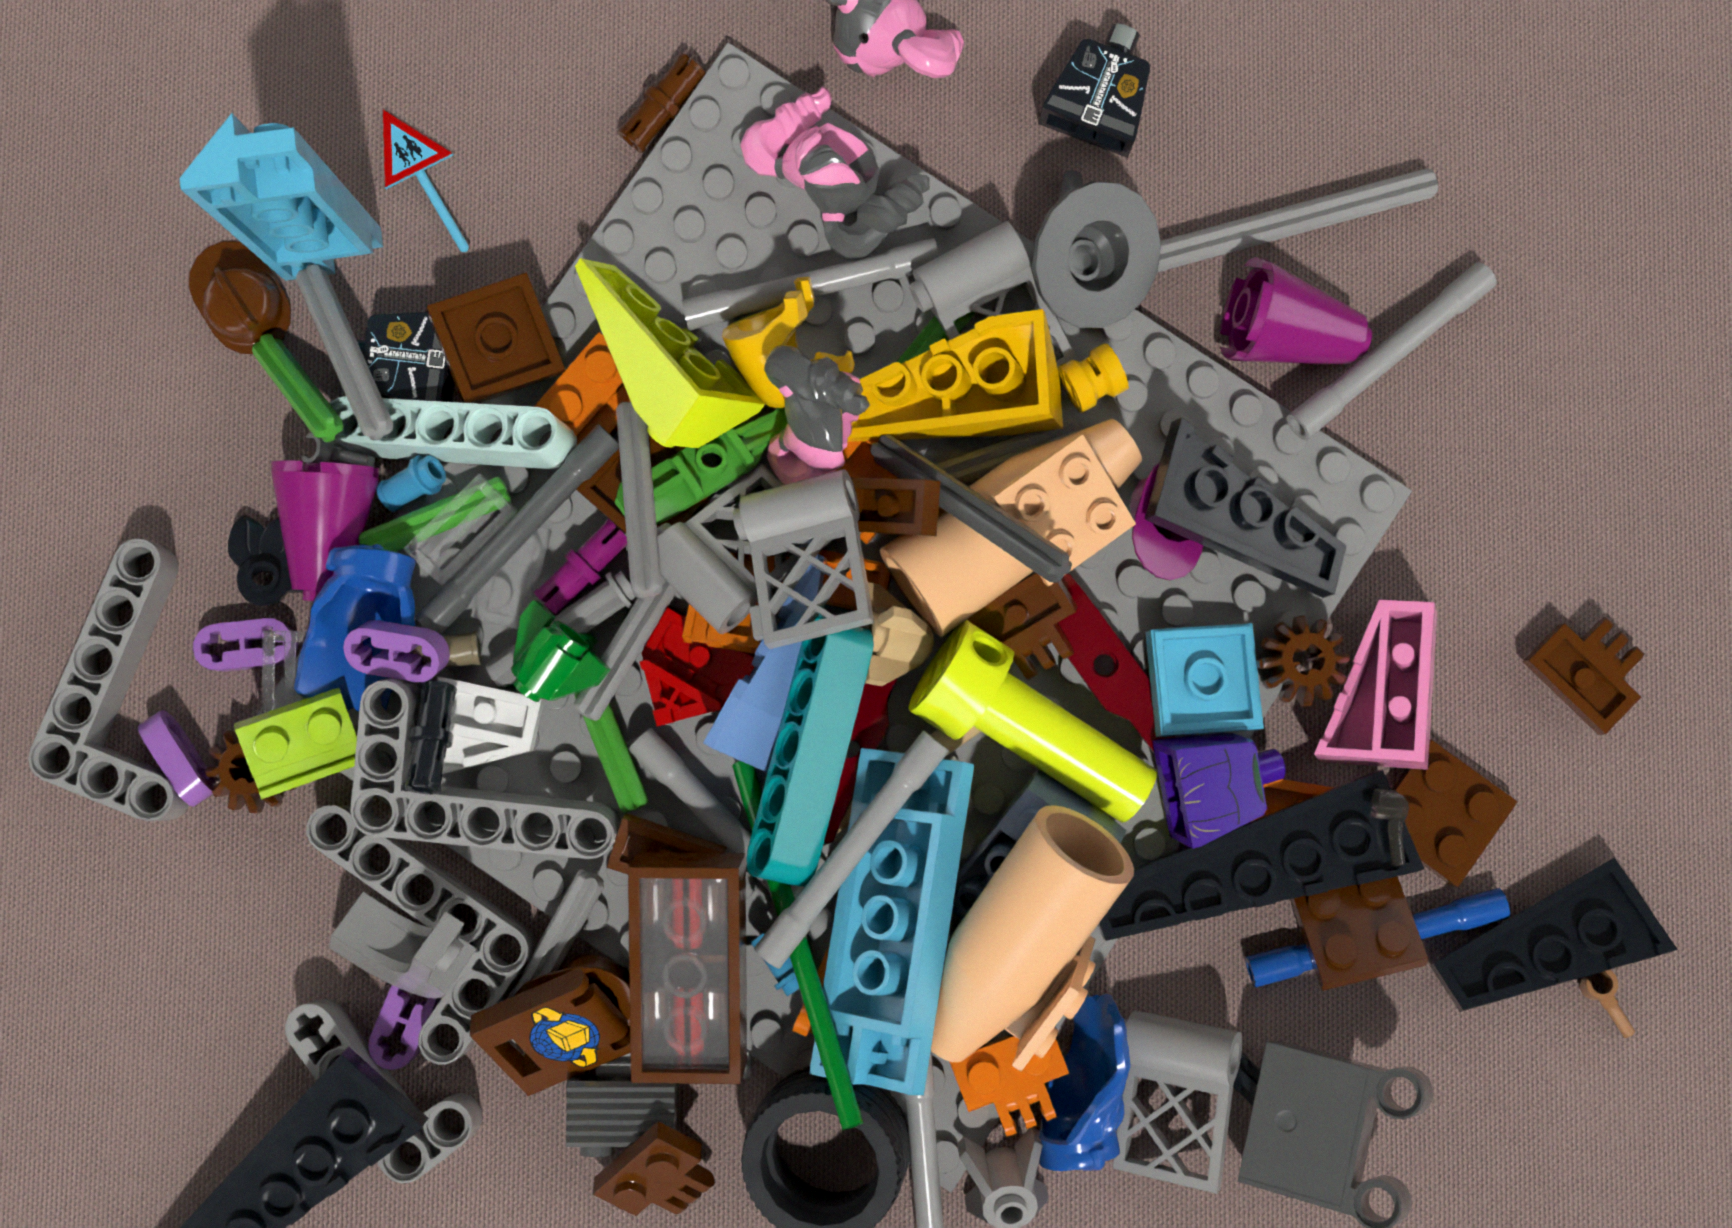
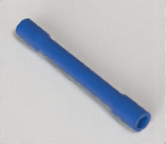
(1458, 915)

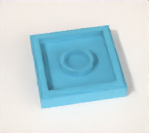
(1204, 680)

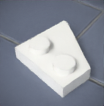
(489, 725)

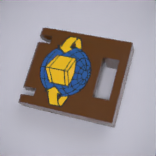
(554, 1031)

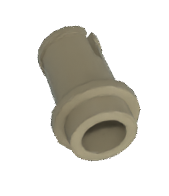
(463, 649)

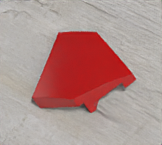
(687, 676)

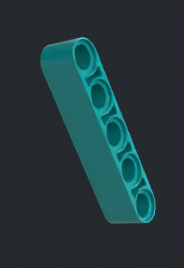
(809, 756)

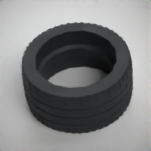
(790, 1200)

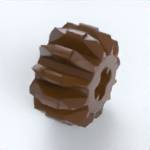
(1322, 654)
(234, 778)

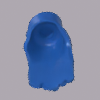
(364, 587)
(1090, 1096)

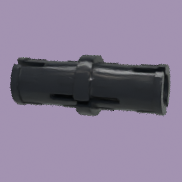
(431, 737)

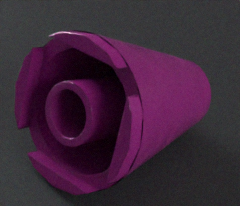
(1289, 321)
(320, 511)

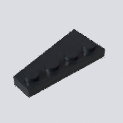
(1226, 510)
(1564, 937)

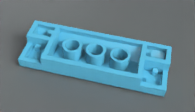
(279, 198)
(895, 928)

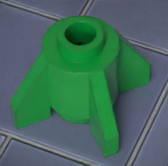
(553, 659)

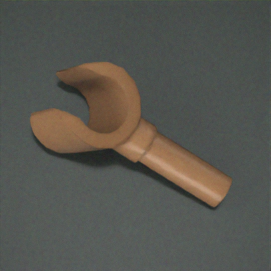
(1609, 1001)

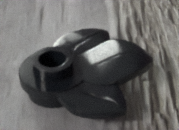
(257, 551)

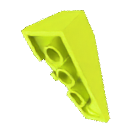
(666, 378)

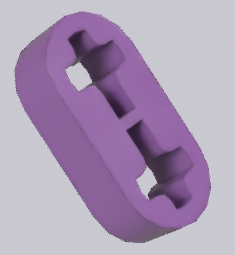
(241, 632)
(395, 660)
(177, 757)
(388, 1023)

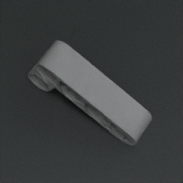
(432, 1139)

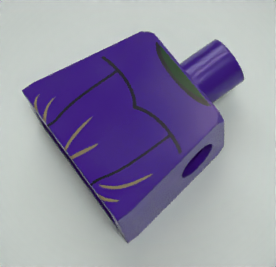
(1213, 784)

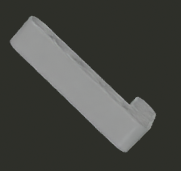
(107, 691)
(459, 804)
(448, 895)

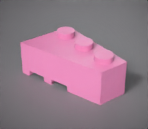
(1388, 694)

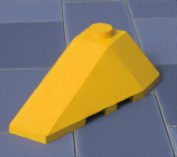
(975, 385)

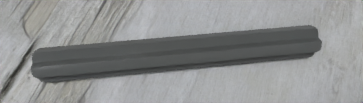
(975, 510)

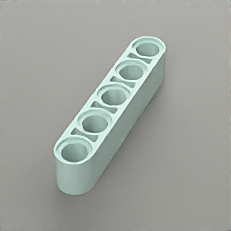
(470, 436)

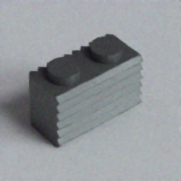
(615, 1112)

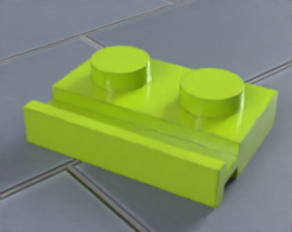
(298, 742)

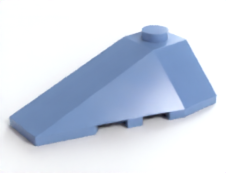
(755, 706)

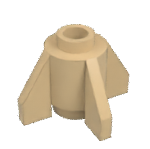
(899, 638)

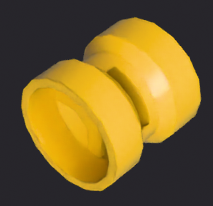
(1093, 377)

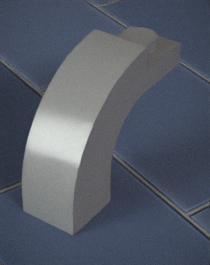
(400, 950)

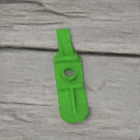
(686, 480)

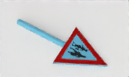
(410, 154)

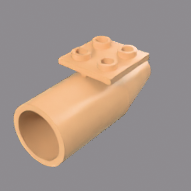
(1055, 489)
(1028, 938)

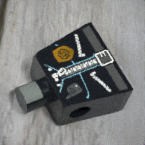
(1100, 92)
(406, 358)

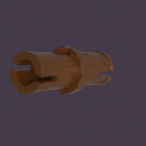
(661, 103)

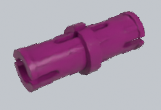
(581, 567)

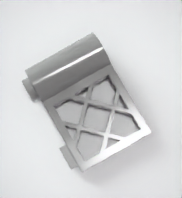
(977, 274)
(799, 517)
(705, 568)
(1186, 1057)

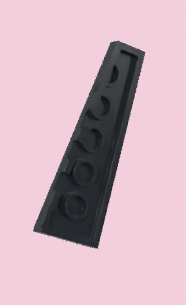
(1278, 857)
(314, 1149)

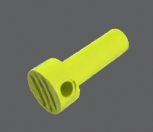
(972, 688)

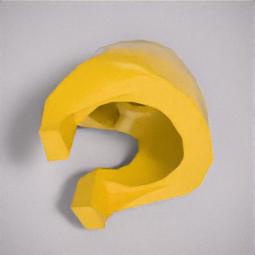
(756, 335)

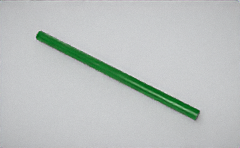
(806, 976)

